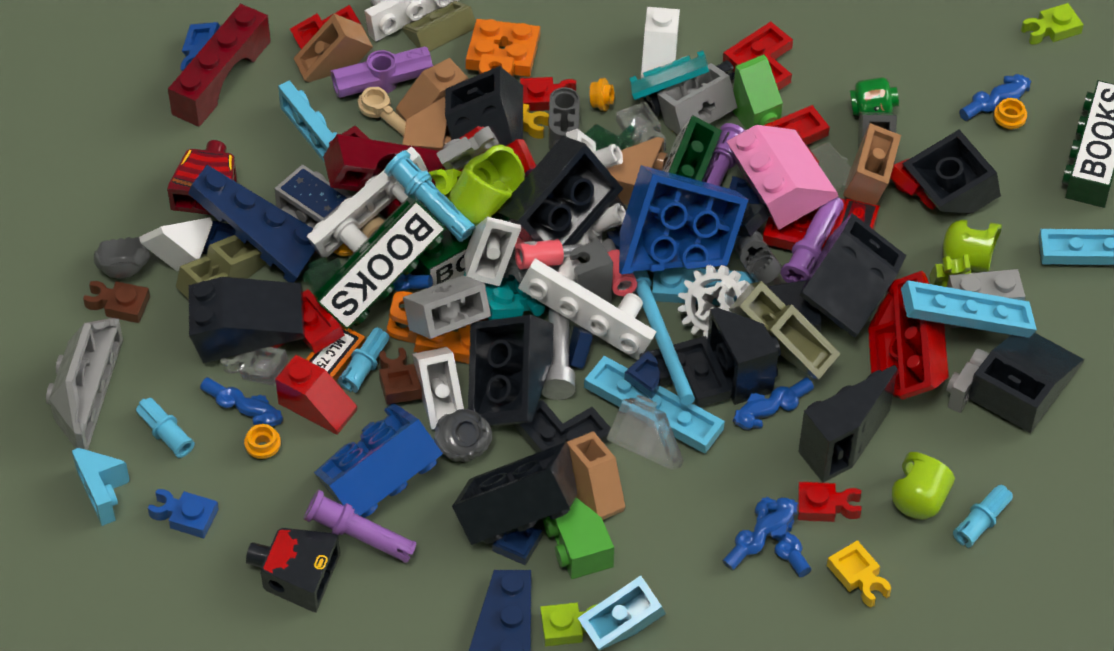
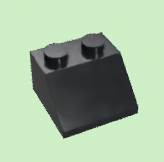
(954, 175)
(744, 353)

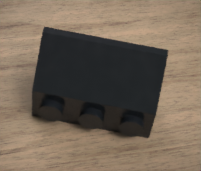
(561, 195)
(517, 495)

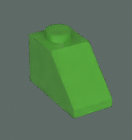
(756, 93)

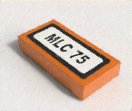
(338, 354)

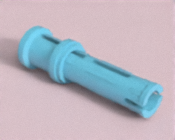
(420, 186)

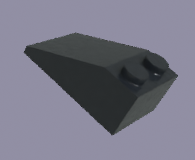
(243, 316)
(508, 367)

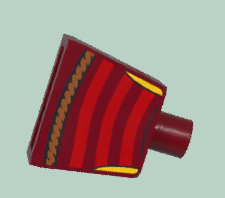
(190, 168)

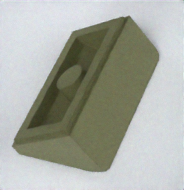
(441, 25)

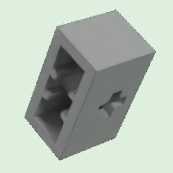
(703, 96)
(446, 306)

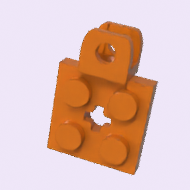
(519, 42)
(457, 342)

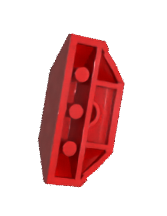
(908, 343)

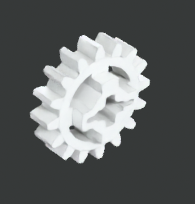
(723, 291)

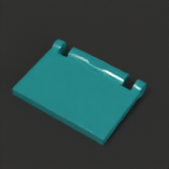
(669, 75)

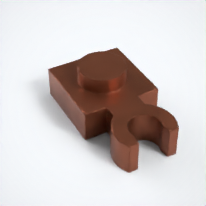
(122, 302)
(398, 379)

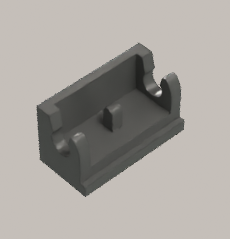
(597, 272)

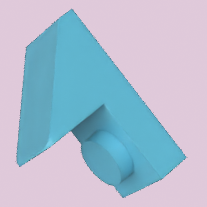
(99, 477)

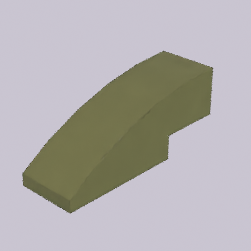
(224, 259)
(797, 337)

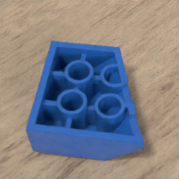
(678, 223)
(380, 462)

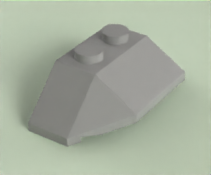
(84, 379)

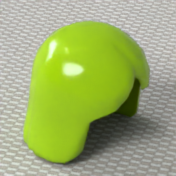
(498, 164)
(477, 198)

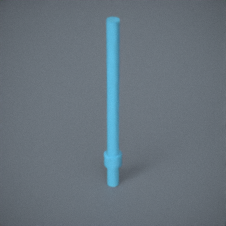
(663, 339)

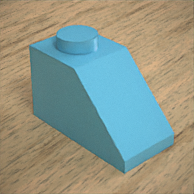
(622, 614)

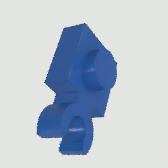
(195, 40)
(188, 514)

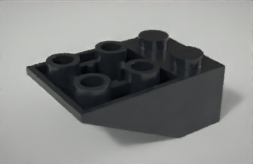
(485, 101)
(852, 274)
(1023, 378)
(842, 426)

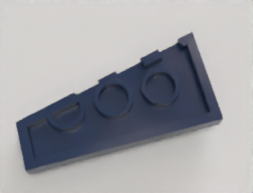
(270, 229)
(505, 613)

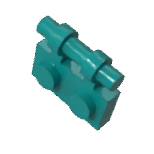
(506, 304)

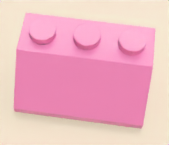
(781, 172)

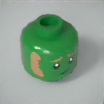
(873, 96)

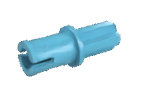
(363, 360)
(165, 427)
(982, 516)

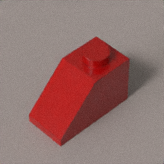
(314, 395)

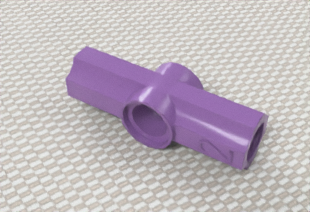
(381, 70)

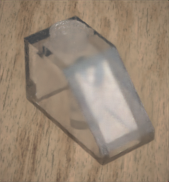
(646, 432)

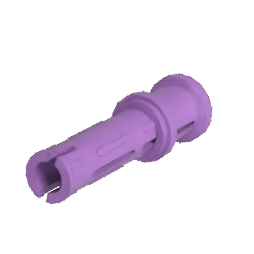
(722, 157)
(809, 248)
(344, 520)

